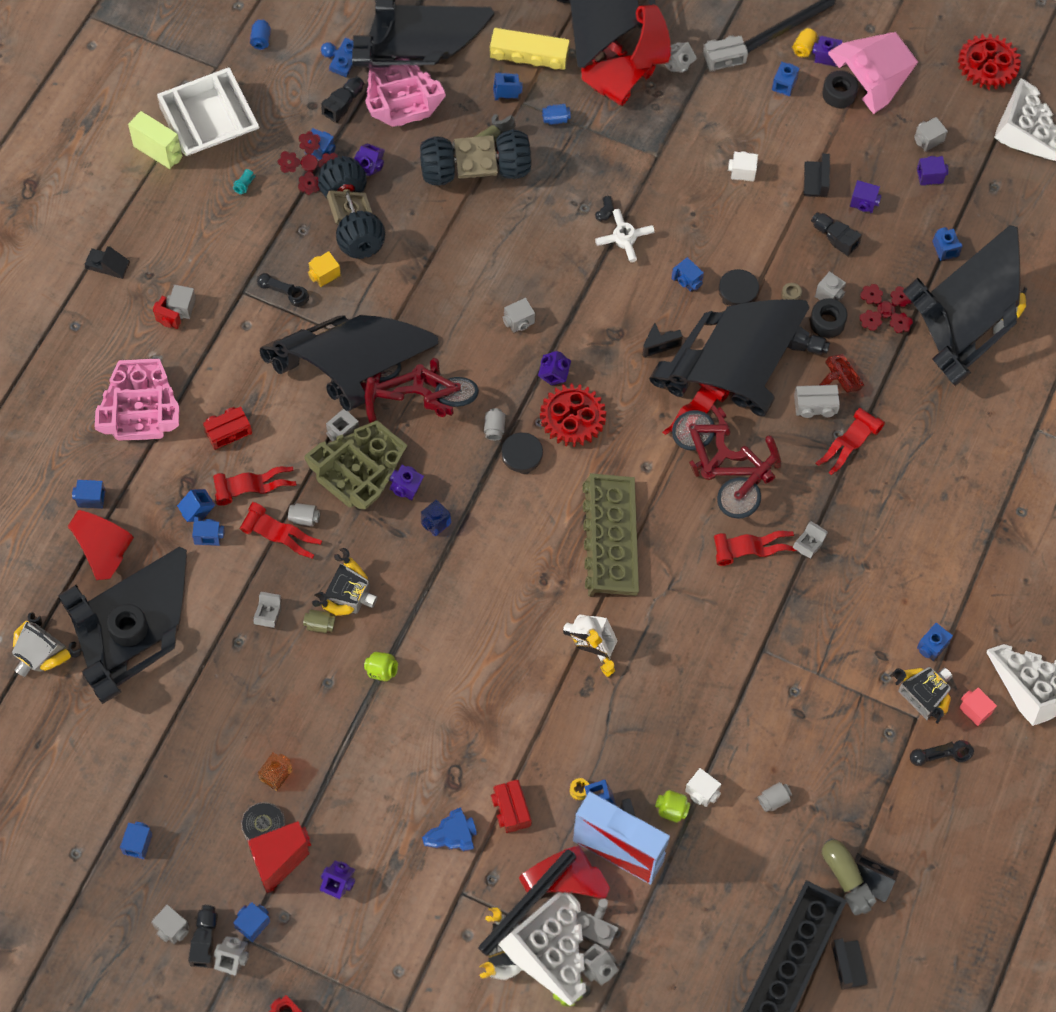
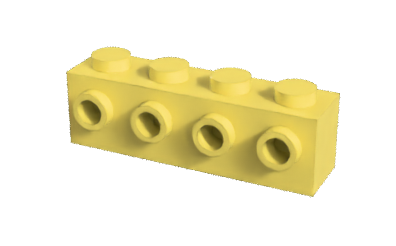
(529, 48)

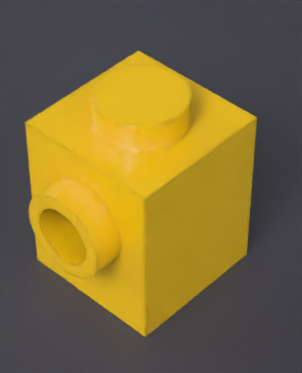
(324, 269)

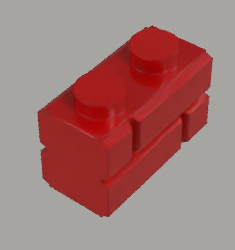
(227, 427)
(511, 806)

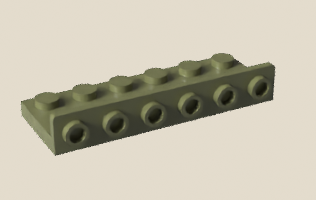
(610, 535)

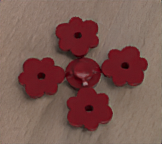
(308, 162)
(885, 309)

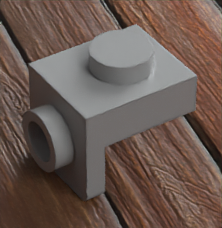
(810, 540)
(268, 609)

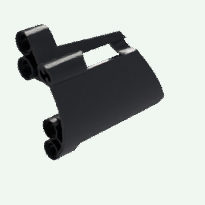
(600, 24)
(417, 33)
(971, 304)
(349, 352)
(738, 352)
(157, 592)

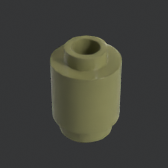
(319, 621)

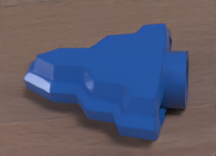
(452, 832)

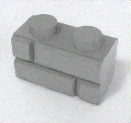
(725, 53)
(816, 400)

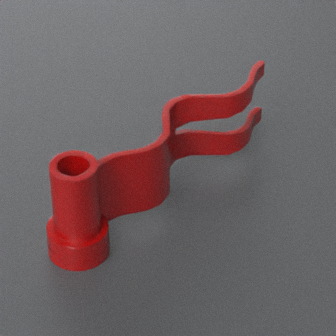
(702, 401)
(853, 438)
(248, 482)
(274, 530)
(748, 544)

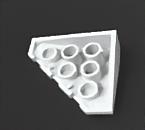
(1028, 123)
(1028, 682)
(549, 947)

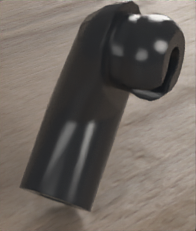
(606, 211)

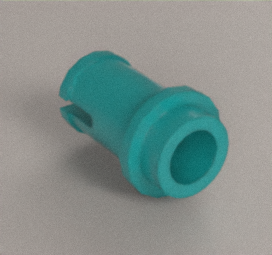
(240, 186)

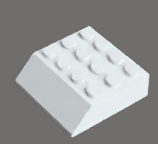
(207, 111)

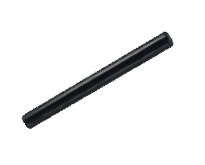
(787, 24)
(527, 902)

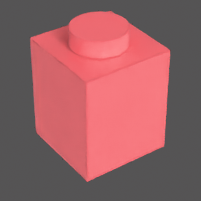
(977, 706)

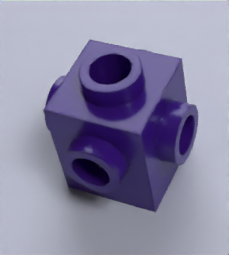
(370, 158)
(554, 368)
(405, 482)
(337, 879)

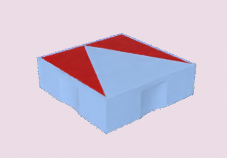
(620, 838)

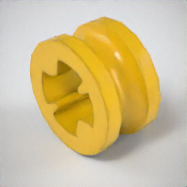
(576, 795)

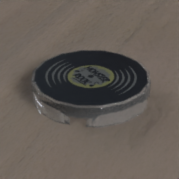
(261, 819)

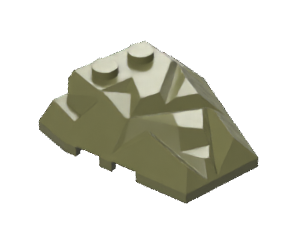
(358, 464)

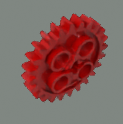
(994, 67)
(572, 415)

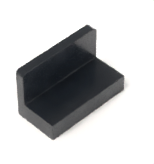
(817, 177)
(877, 876)
(849, 964)

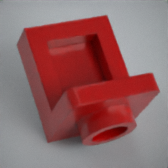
(166, 316)

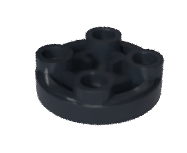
(738, 287)
(522, 452)

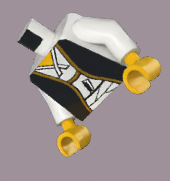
(594, 636)
(499, 963)

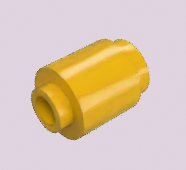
(805, 42)

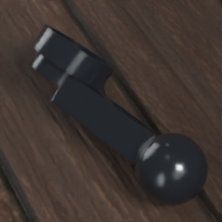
(266, 281)
(919, 757)

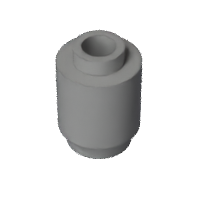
(494, 424)
(303, 514)
(775, 797)

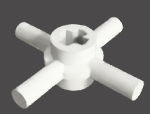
(624, 235)

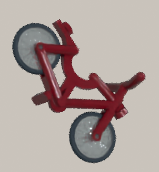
(448, 392)
(739, 495)

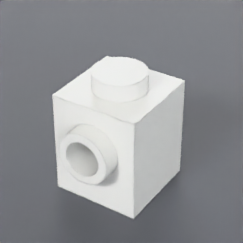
(743, 166)
(703, 788)

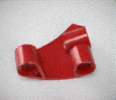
(654, 40)
(614, 78)
(101, 542)
(578, 878)

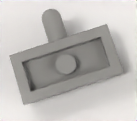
(596, 929)

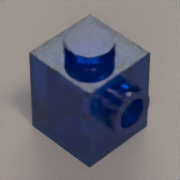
(435, 518)

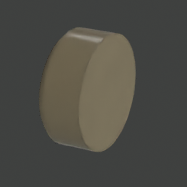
(791, 291)

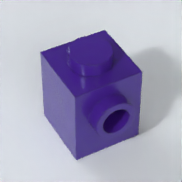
(822, 48)
(932, 170)
(865, 196)

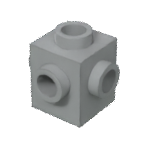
(681, 57)
(231, 955)
(599, 964)

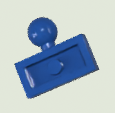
(342, 58)

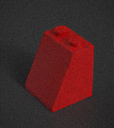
(279, 853)

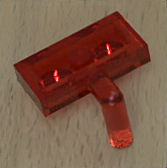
(843, 372)

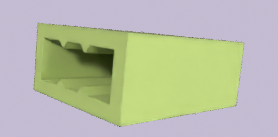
(155, 140)

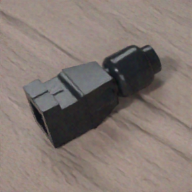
(340, 100)
(838, 234)
(814, 344)
(203, 938)

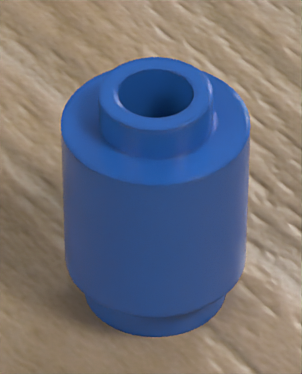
(260, 34)
(556, 114)

